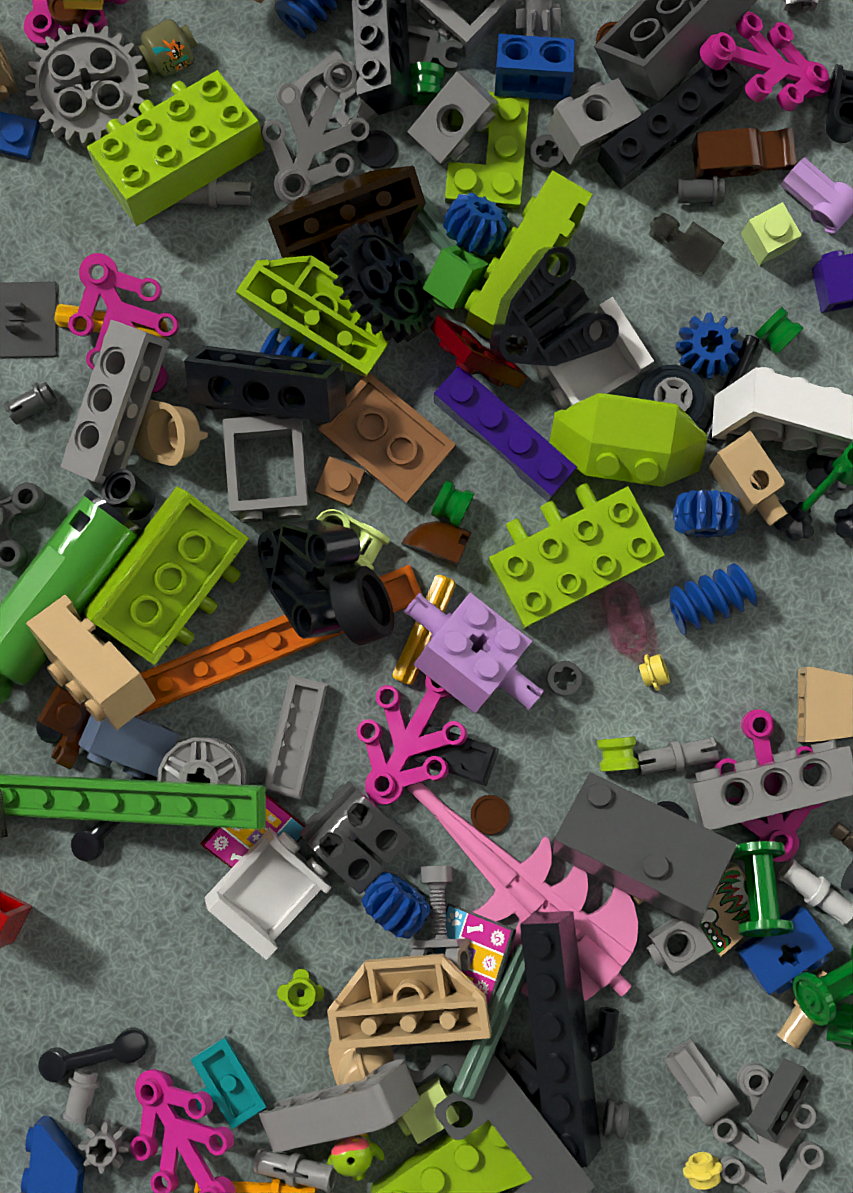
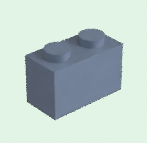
(136, 745)

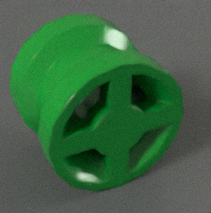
(425, 81)
(779, 330)
(452, 503)

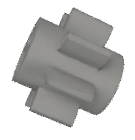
(538, 17)
(114, 1140)

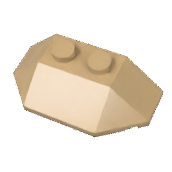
(408, 1004)

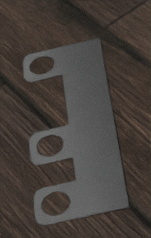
(513, 1117)

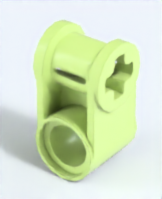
(365, 534)

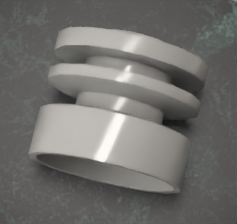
(218, 758)

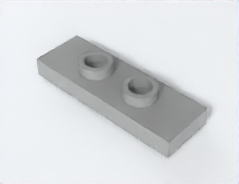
(295, 737)

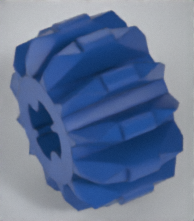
(476, 224)
(716, 332)
(706, 513)
(396, 905)

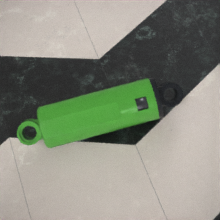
(70, 564)

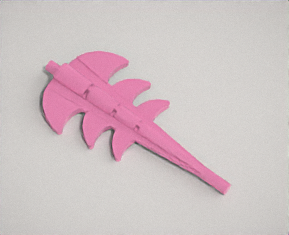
(603, 937)

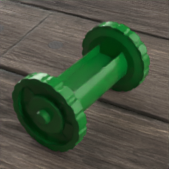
(762, 889)
(819, 995)

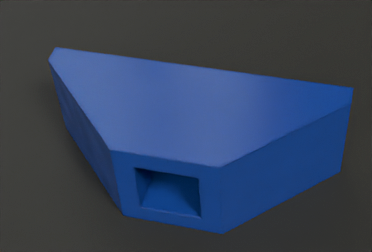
(54, 1161)

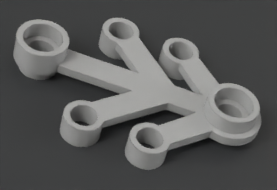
(312, 138)
(765, 1151)

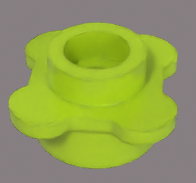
(288, 993)

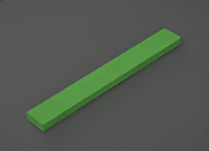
(135, 801)

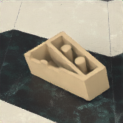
(89, 666)

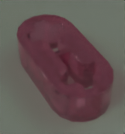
(634, 618)

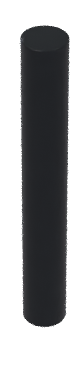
(737, 371)

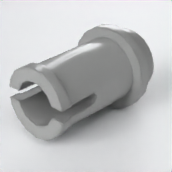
(81, 1095)

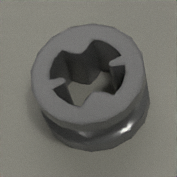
(538, 145)
(558, 668)
(615, 1118)

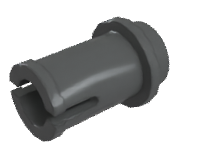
(701, 190)
(32, 401)

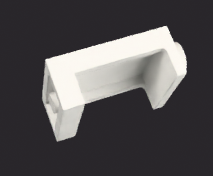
(601, 370)
(266, 890)

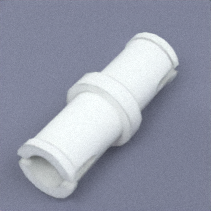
(816, 891)

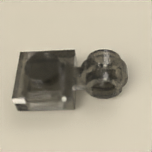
(694, 248)

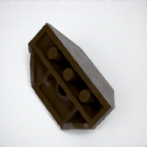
(379, 197)

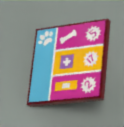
(232, 843)

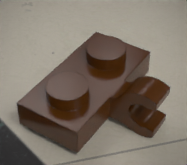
(69, 718)

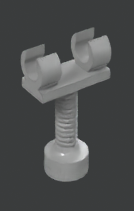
(457, 949)

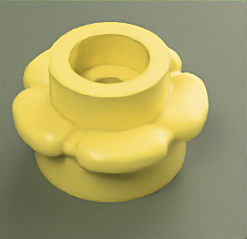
(654, 671)
(703, 1170)

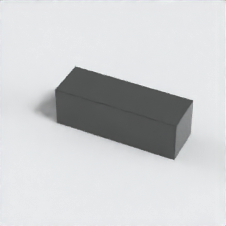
(780, 1100)

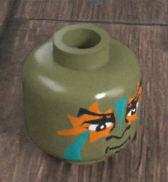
(167, 48)

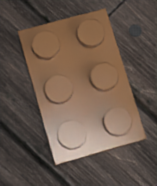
(388, 438)

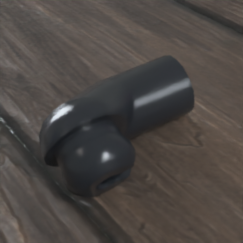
(604, 1035)

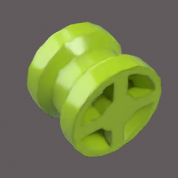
(617, 754)

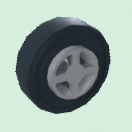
(680, 386)

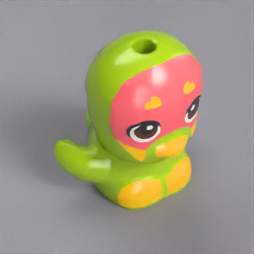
(354, 1155)

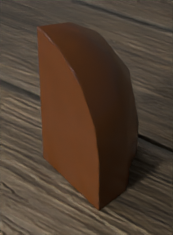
(438, 541)

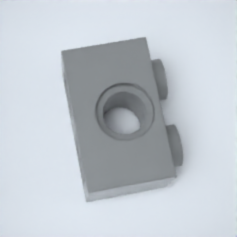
(433, 128)
(579, 134)

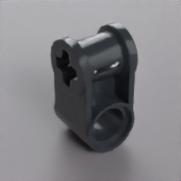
(840, 104)

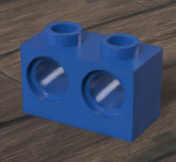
(534, 67)

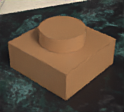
(340, 481)

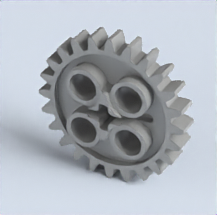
(83, 53)

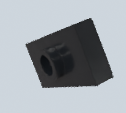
(470, 760)

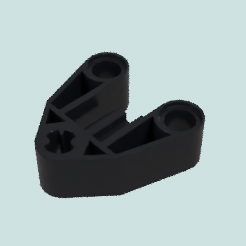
(527, 292)
(294, 559)

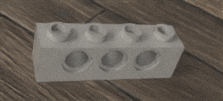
(114, 402)
(834, 782)

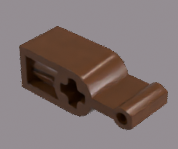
(742, 152)

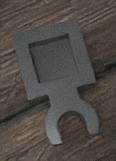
(425, 47)

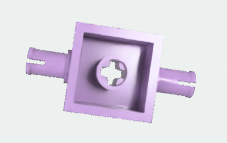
(472, 652)

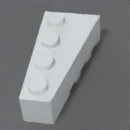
(786, 412)

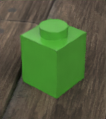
(455, 276)

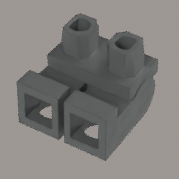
(343, 821)

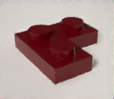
(474, 356)

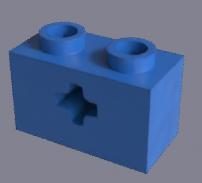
(764, 954)

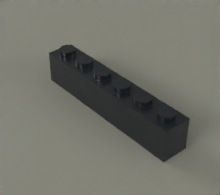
(561, 1032)

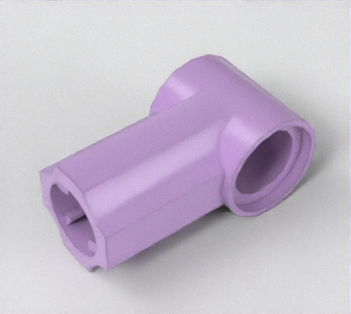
(826, 200)

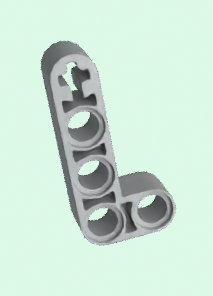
(341, 1109)

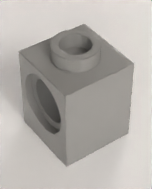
(695, 946)

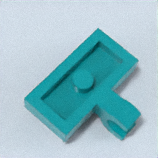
(228, 1082)

